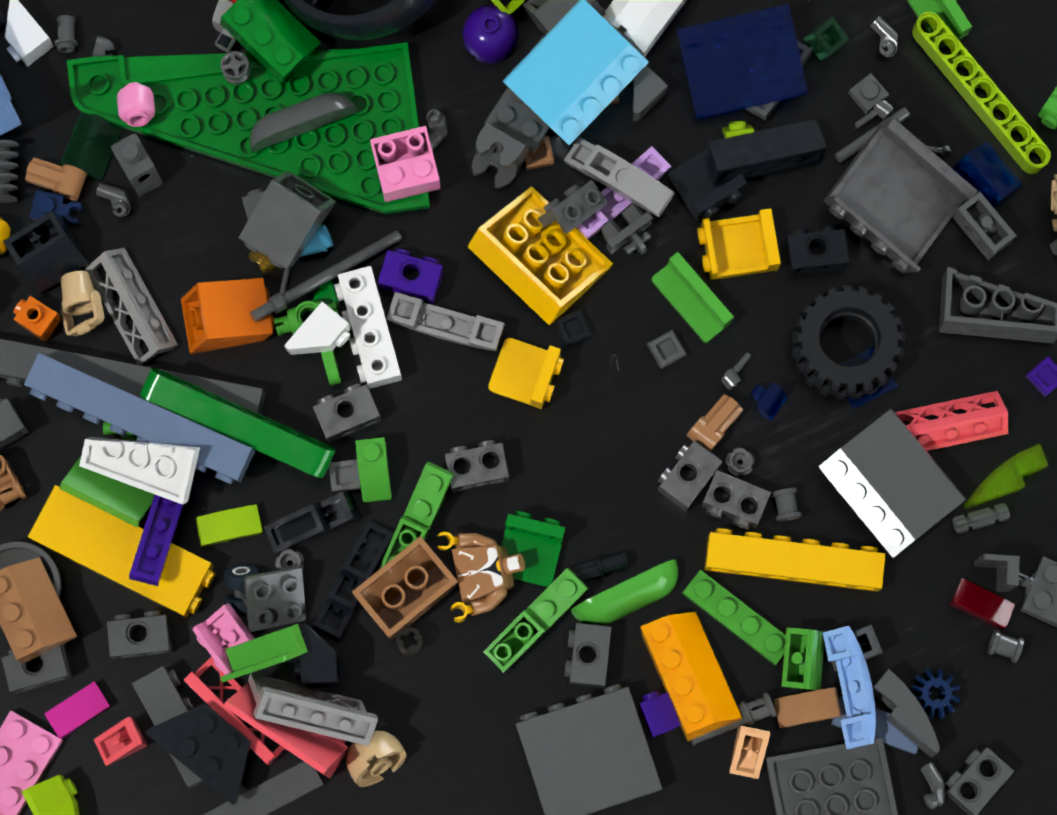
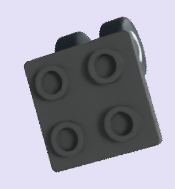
(267, 597)

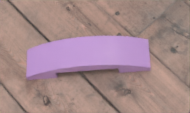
(650, 163)

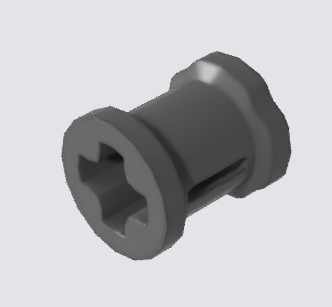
(786, 504)
(1005, 646)

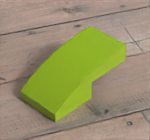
(228, 525)

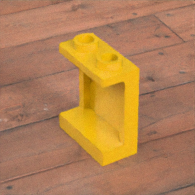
(739, 245)

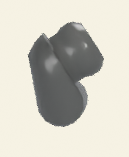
(888, 37)
(118, 198)
(937, 786)

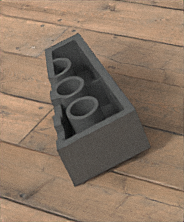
(994, 311)

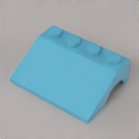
(575, 71)

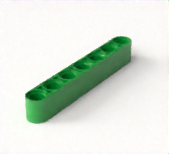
(237, 422)

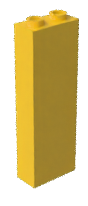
(109, 549)

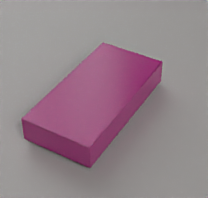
(77, 710)

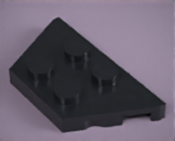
(207, 748)

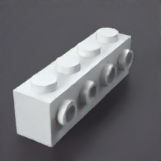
(369, 327)

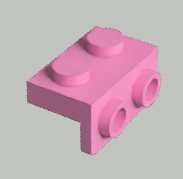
(222, 632)

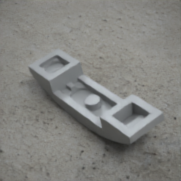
(445, 323)

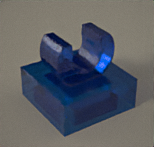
(769, 400)

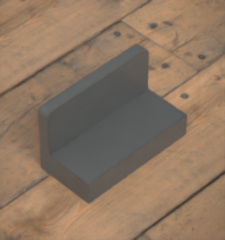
(1007, 569)

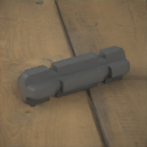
(981, 518)

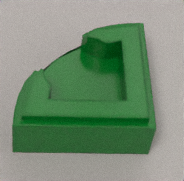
(326, 294)

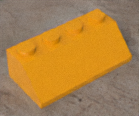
(690, 674)

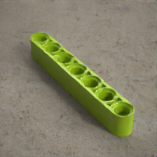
(982, 106)

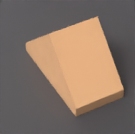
(749, 751)

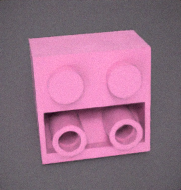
(405, 164)

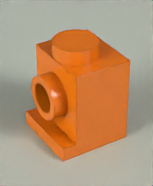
(43, 325)

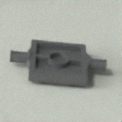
(1041, 592)

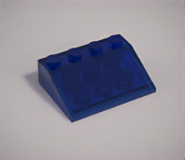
(742, 61)

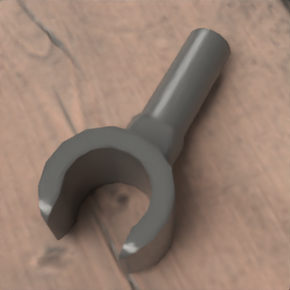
(881, 109)
(731, 377)

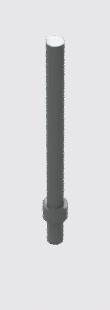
(279, 301)

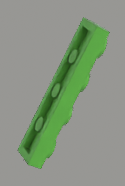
(736, 617)

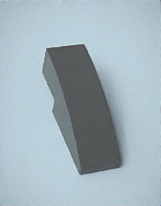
(906, 713)

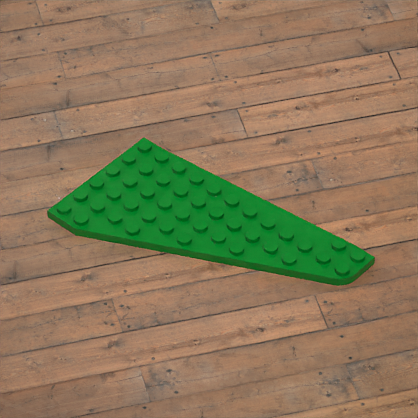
(216, 118)

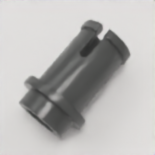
(66, 34)

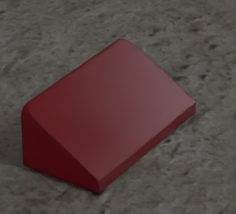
(982, 604)

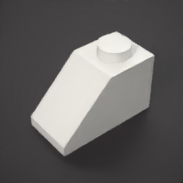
(25, 35)
(319, 333)

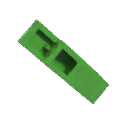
(421, 510)
(536, 620)

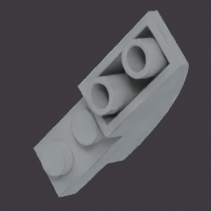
(620, 176)

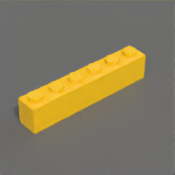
(795, 561)

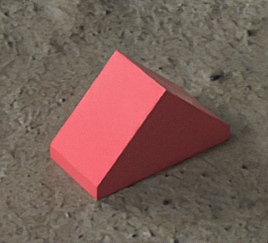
(120, 741)

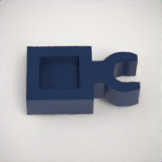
(46, 202)

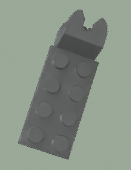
(507, 138)

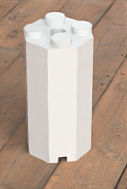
(642, 20)

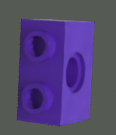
(423, 287)

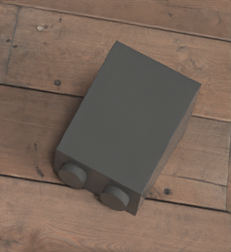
(286, 219)

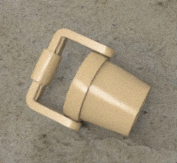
(79, 299)

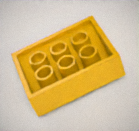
(538, 262)

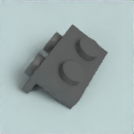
(575, 208)

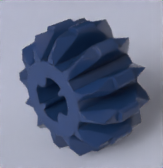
(946, 693)

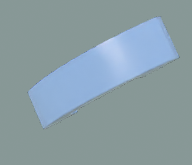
(855, 686)

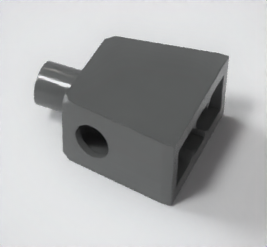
(137, 163)

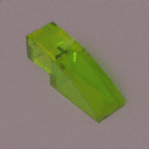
(1008, 476)

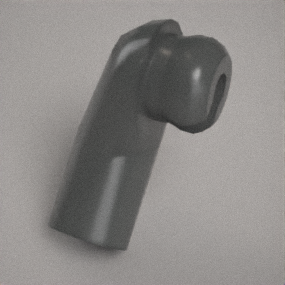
(437, 127)

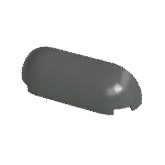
(300, 119)

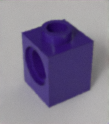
(658, 713)

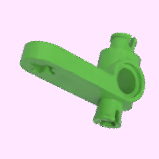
(293, 322)

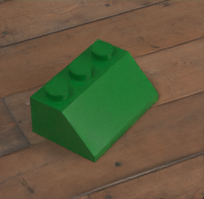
(270, 35)

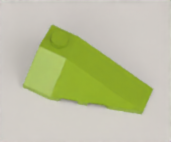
(52, 797)

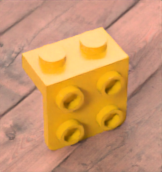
(525, 372)

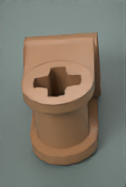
(9, 484)

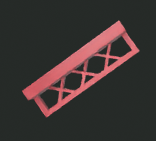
(955, 428)
(216, 703)

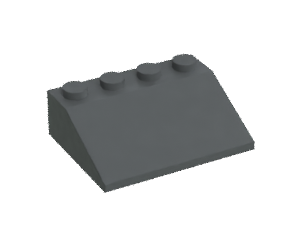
(892, 483)

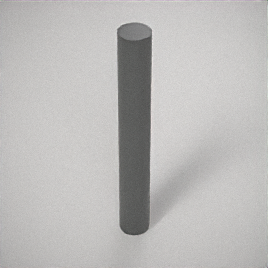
(858, 144)

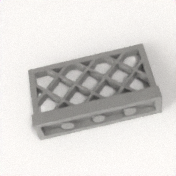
(311, 709)

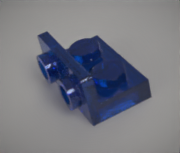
(988, 174)

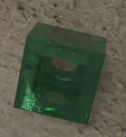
(826, 38)

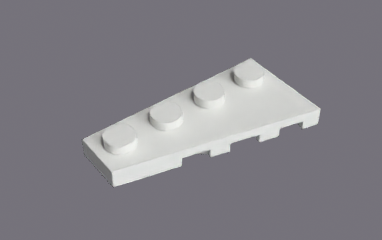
(145, 465)

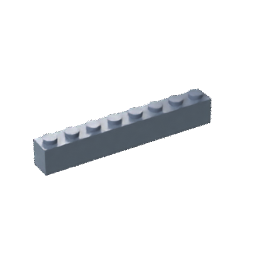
(136, 416)

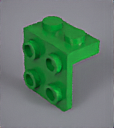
(538, 545)

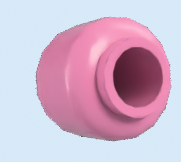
(135, 104)

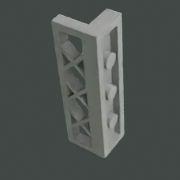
(134, 301)

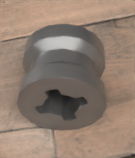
(232, 62)

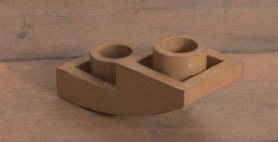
(807, 707)

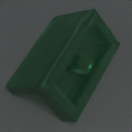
(90, 144)

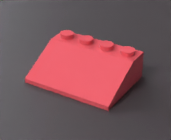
(317, 750)

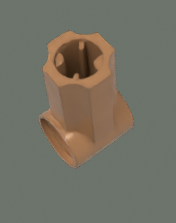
(62, 180)
(710, 429)

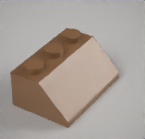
(405, 588)
(32, 611)

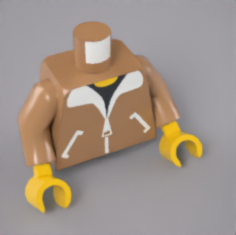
(482, 572)

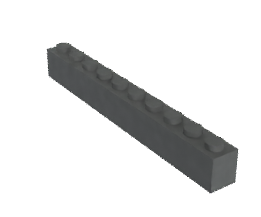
(18, 359)

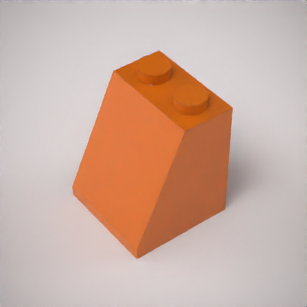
(220, 315)

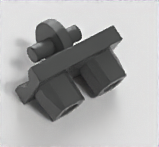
(637, 223)

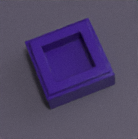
(1044, 376)

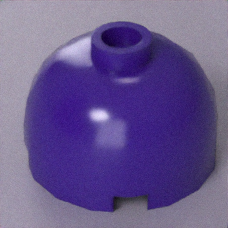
(490, 34)

